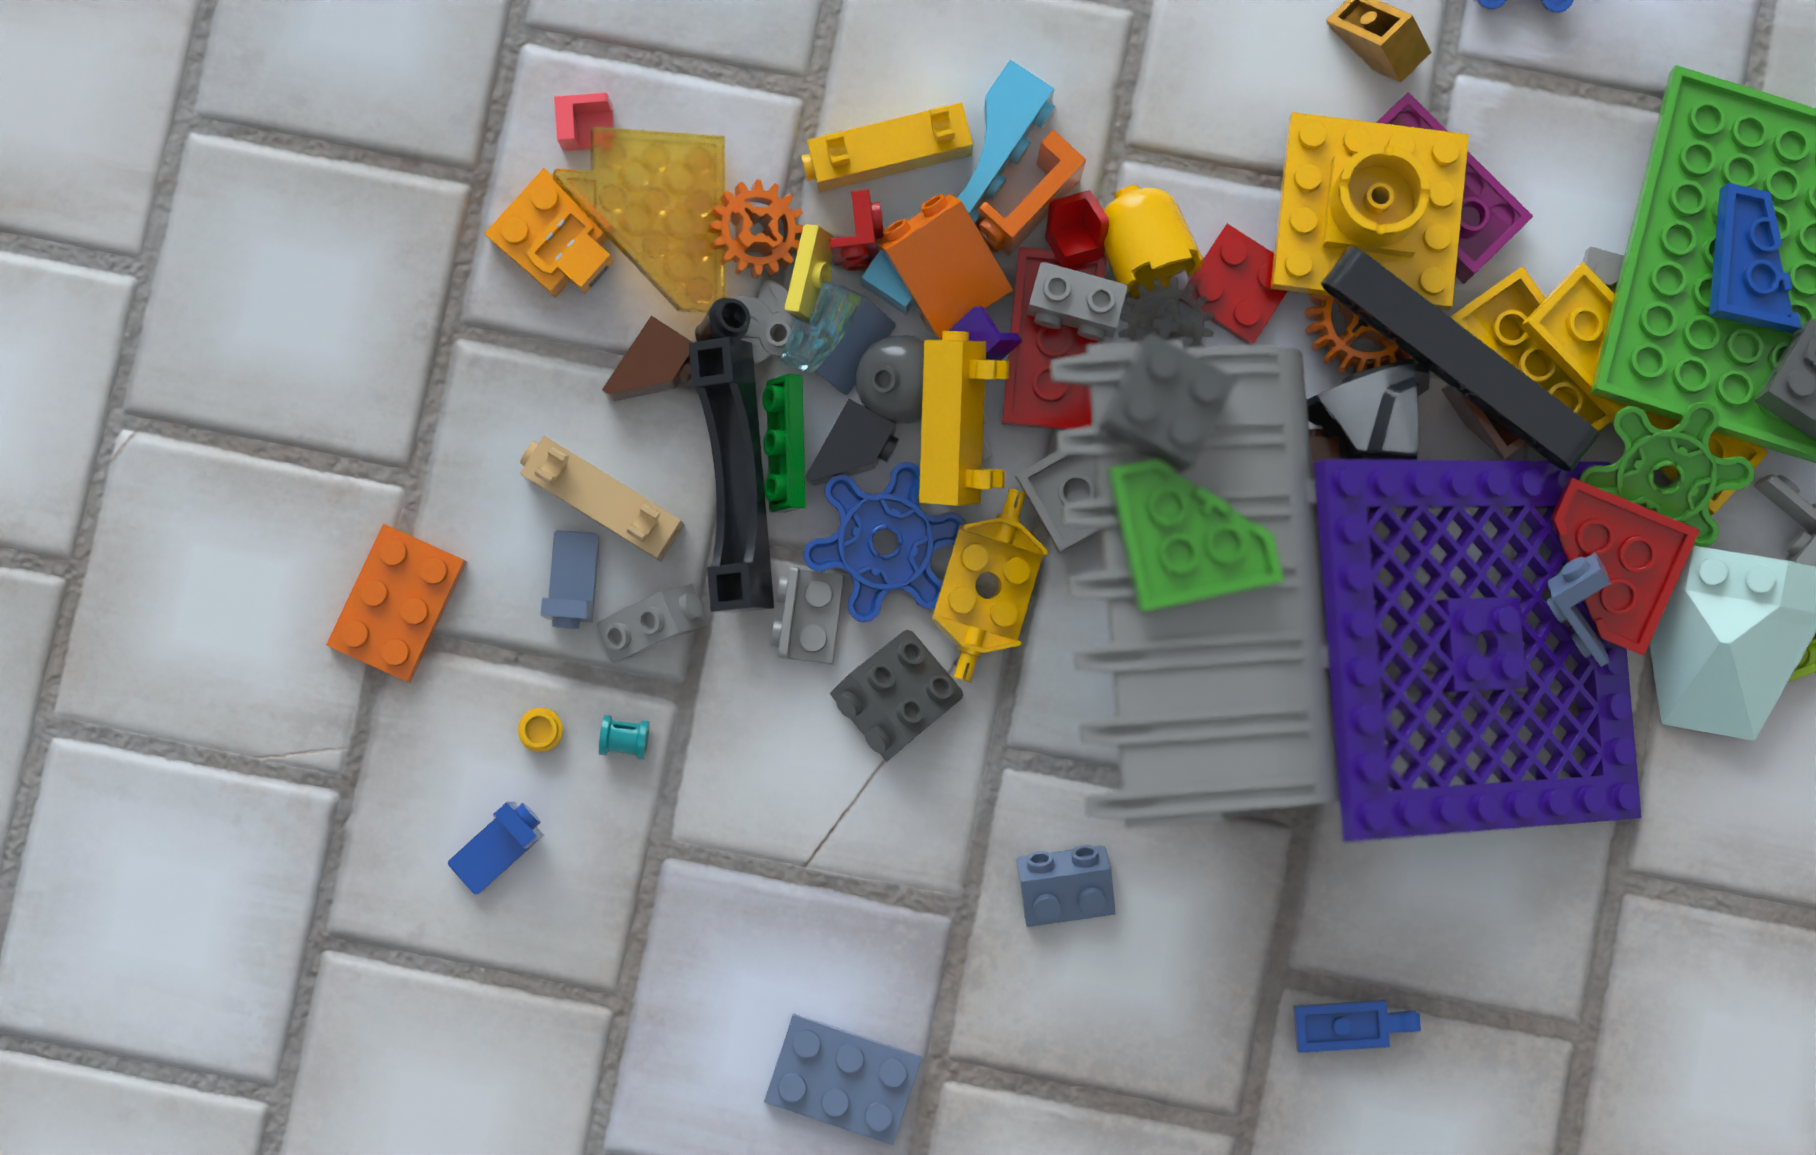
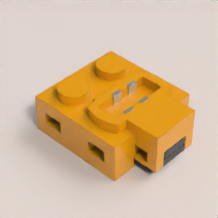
(551, 237)

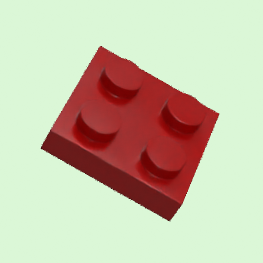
(1237, 285)

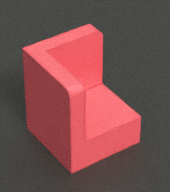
(577, 117)

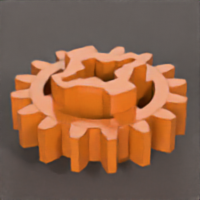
(745, 216)

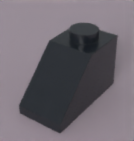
(853, 444)

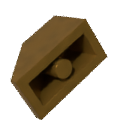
(1381, 36)

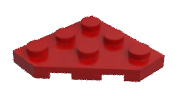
(1640, 554)

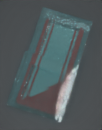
(814, 341)

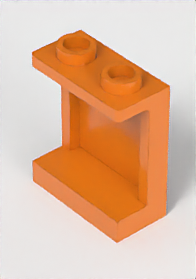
(1063, 171)
(944, 262)

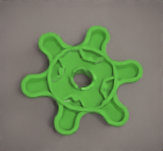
(1686, 448)

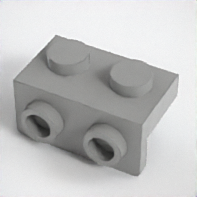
(1076, 301)

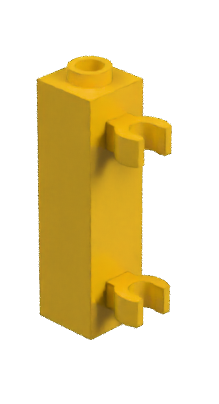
(888, 147)
(955, 420)

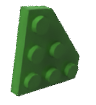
(1185, 539)

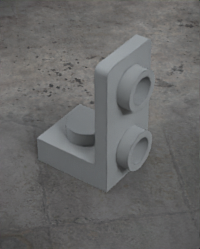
(1785, 495)

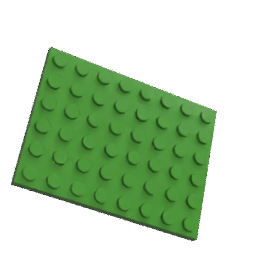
(1659, 335)

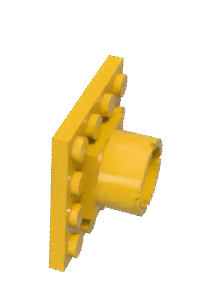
(1374, 190)

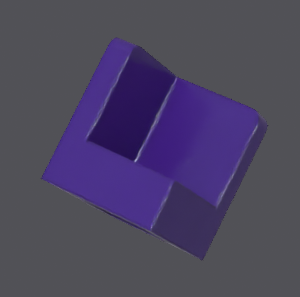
(983, 329)

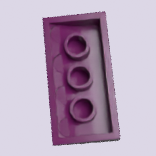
(1488, 209)

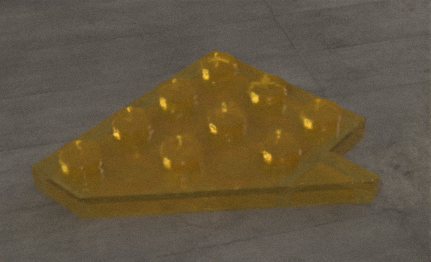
(655, 205)

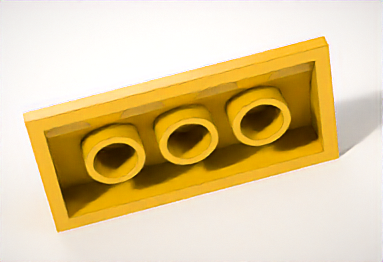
(1496, 322)

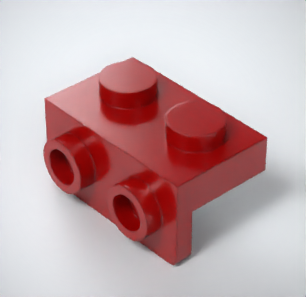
(860, 250)

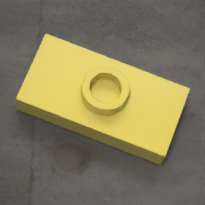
(809, 271)

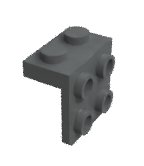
(896, 694)

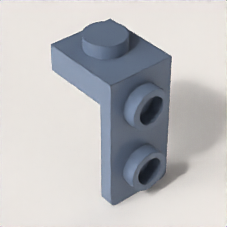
(572, 579)
(1575, 583)

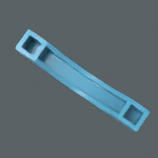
(1011, 111)

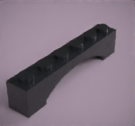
(741, 558)

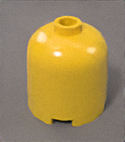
(1148, 239)

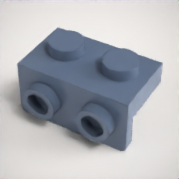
(1066, 885)

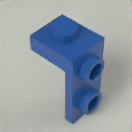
(496, 846)

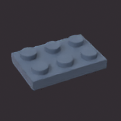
(843, 1079)

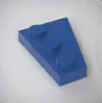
(1747, 262)

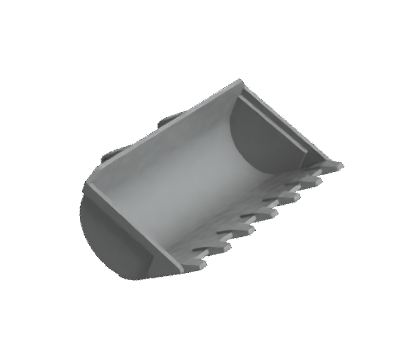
(1230, 691)

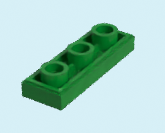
(784, 443)

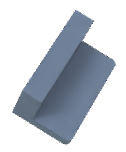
(866, 328)

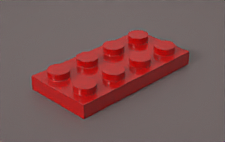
(1030, 393)

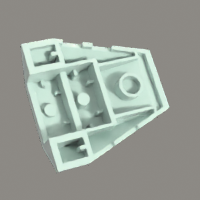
(1731, 640)

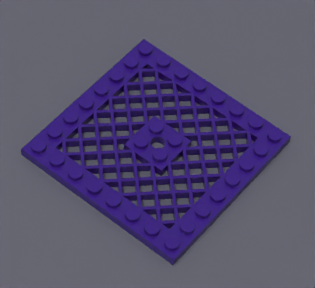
(1607, 777)

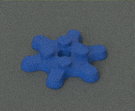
(853, 549)

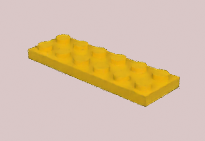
(1572, 332)

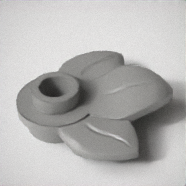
(766, 315)

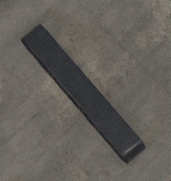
(1459, 359)

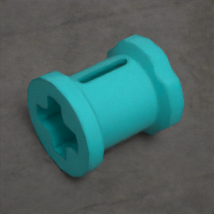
(623, 737)

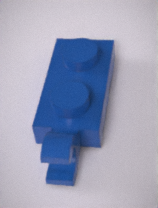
(1349, 1025)

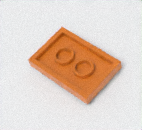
(396, 603)

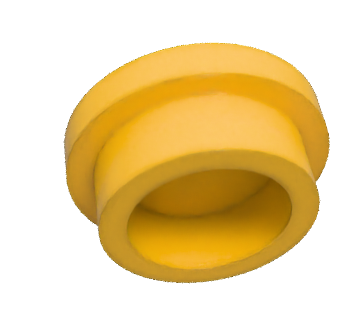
(540, 730)

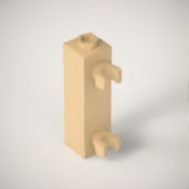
(600, 497)

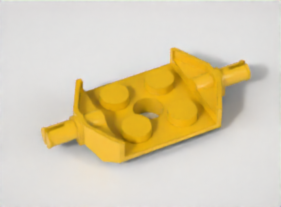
(1013, 559)

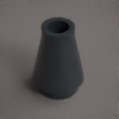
(724, 319)

